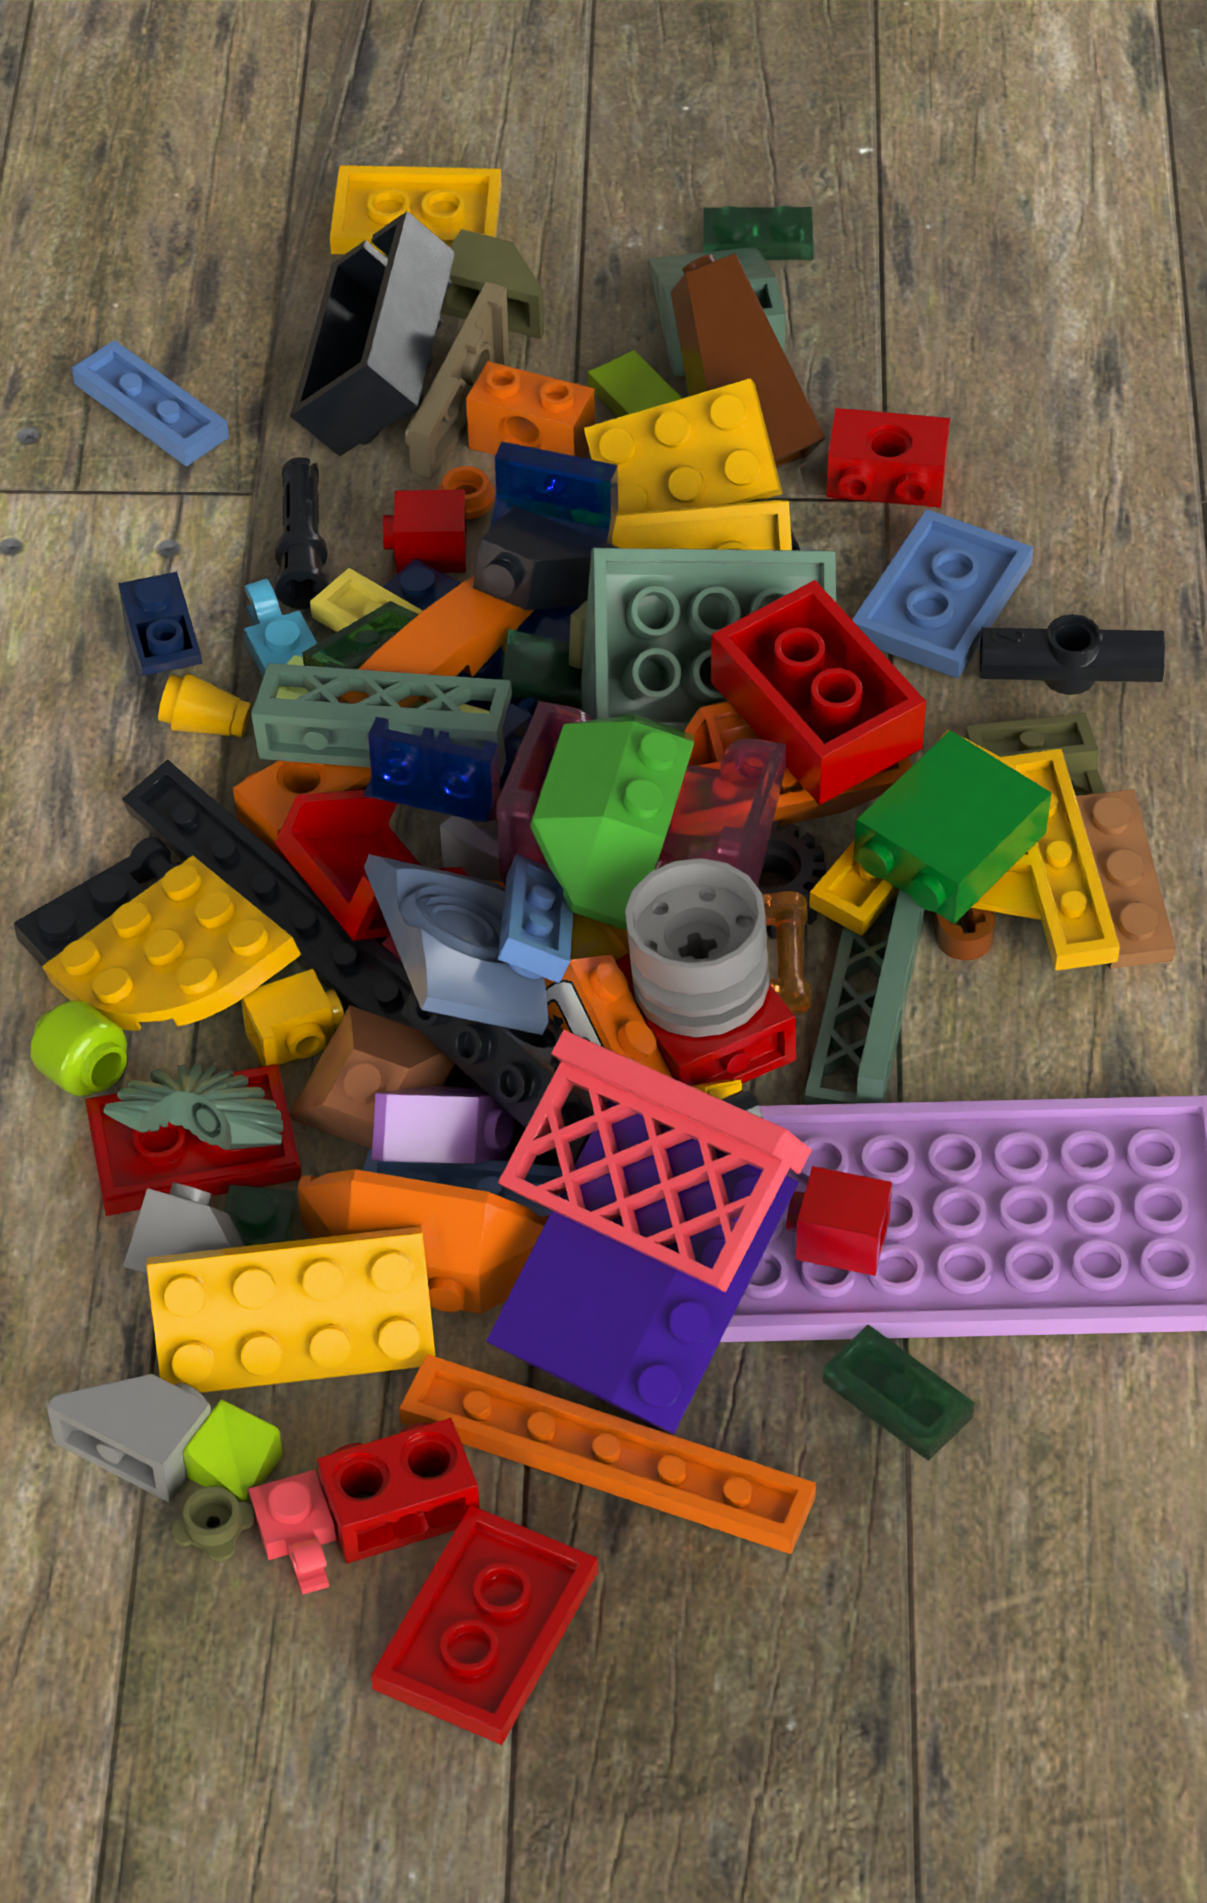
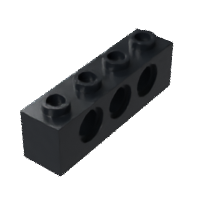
(504, 1063)

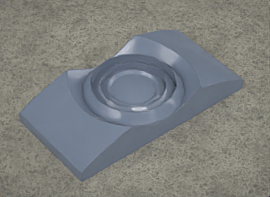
(450, 945)

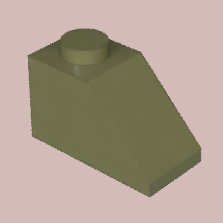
(494, 260)

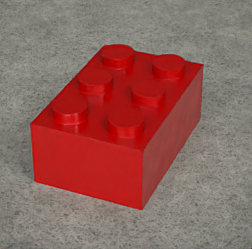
(819, 687)

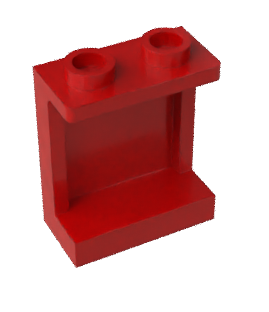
(328, 844)
(741, 1053)

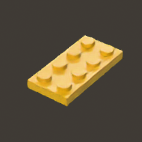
(292, 1310)

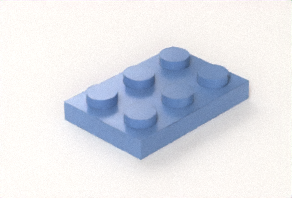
(942, 592)

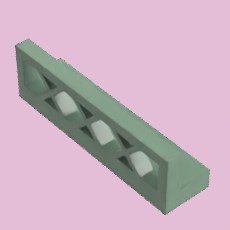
(336, 733)
(882, 1021)

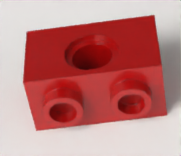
(888, 457)

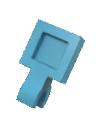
(273, 635)

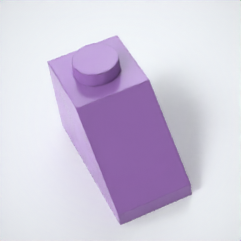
(440, 1126)

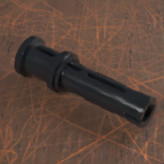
(301, 548)

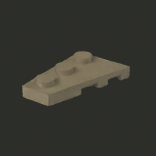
(443, 412)

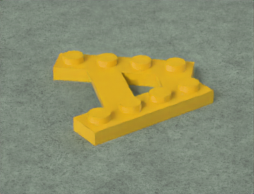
(1048, 883)

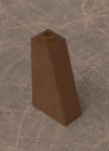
(731, 340)

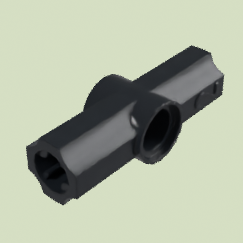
(1072, 654)

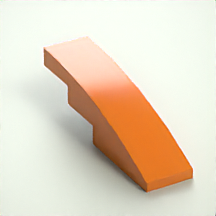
(446, 638)

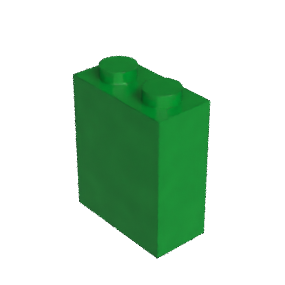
(951, 826)

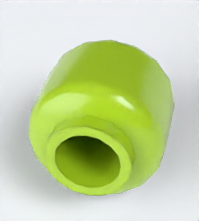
(79, 1048)

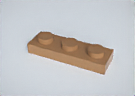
(1127, 877)

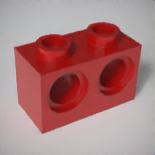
(403, 1503)

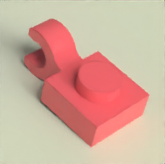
(295, 1523)

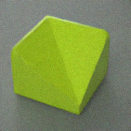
(232, 1451)

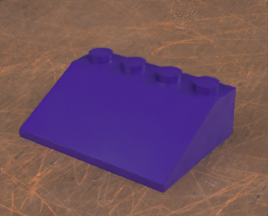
(618, 1316)

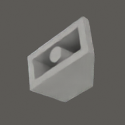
(178, 1225)
(132, 1429)

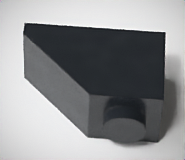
(535, 561)

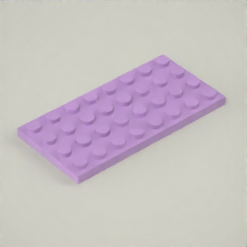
(1001, 1221)

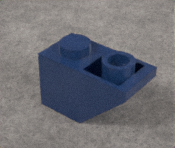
(158, 624)

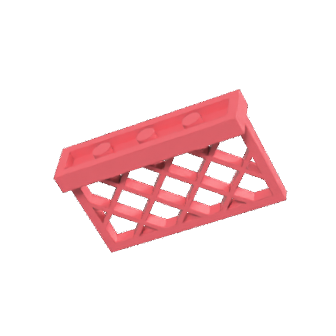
(690, 1116)

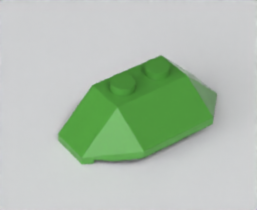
(609, 809)

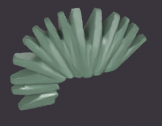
(206, 1103)

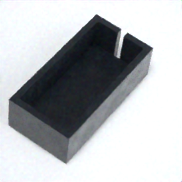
(374, 335)

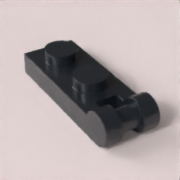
(90, 903)

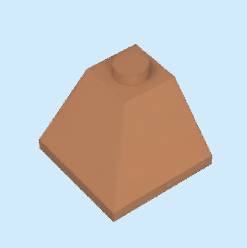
(362, 1059)

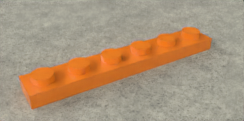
(612, 1454)

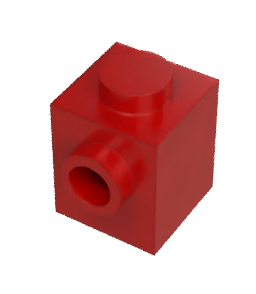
(428, 528)
(841, 1220)

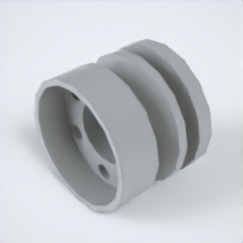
(698, 947)

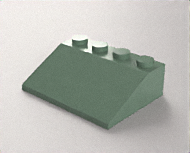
(657, 616)

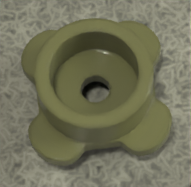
(210, 1505)

